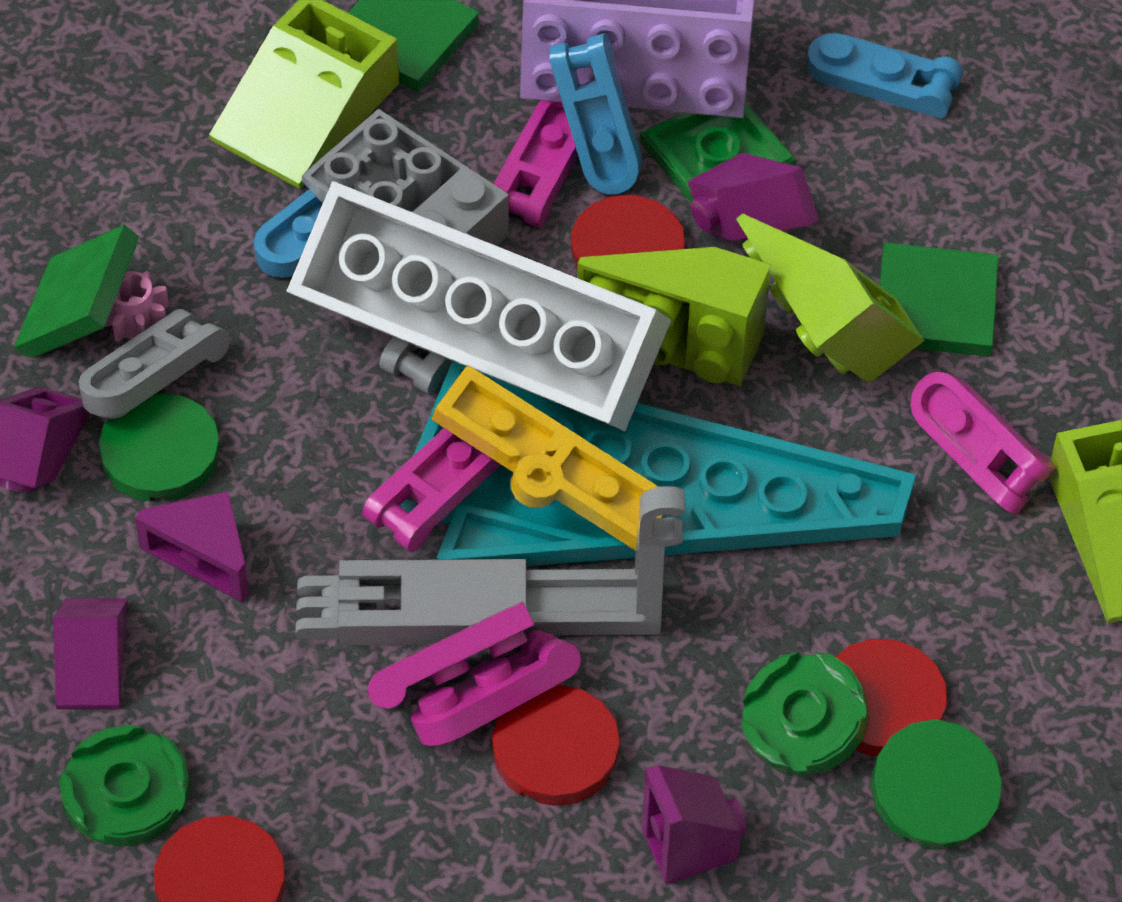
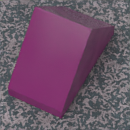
(197, 539)
(89, 652)

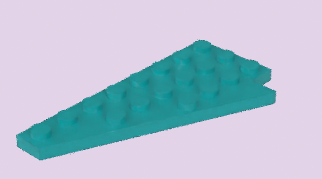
(735, 483)

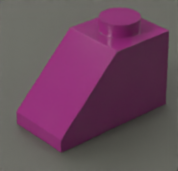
(753, 187)
(37, 436)
(689, 822)

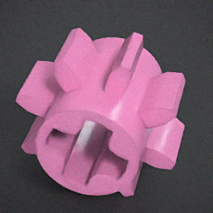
(137, 306)

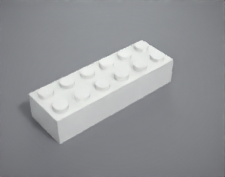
(479, 305)

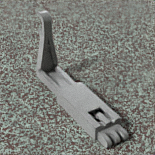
(454, 594)

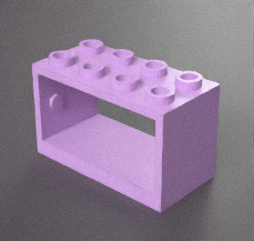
(665, 51)

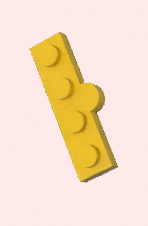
(544, 455)

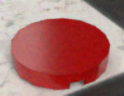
(625, 226)
(899, 688)
(556, 746)
(220, 863)

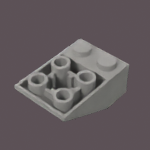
(413, 174)

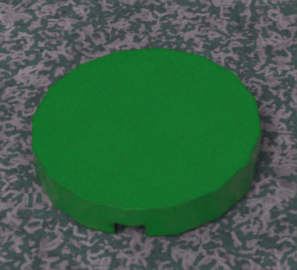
(160, 448)
(805, 713)
(936, 784)
(127, 806)

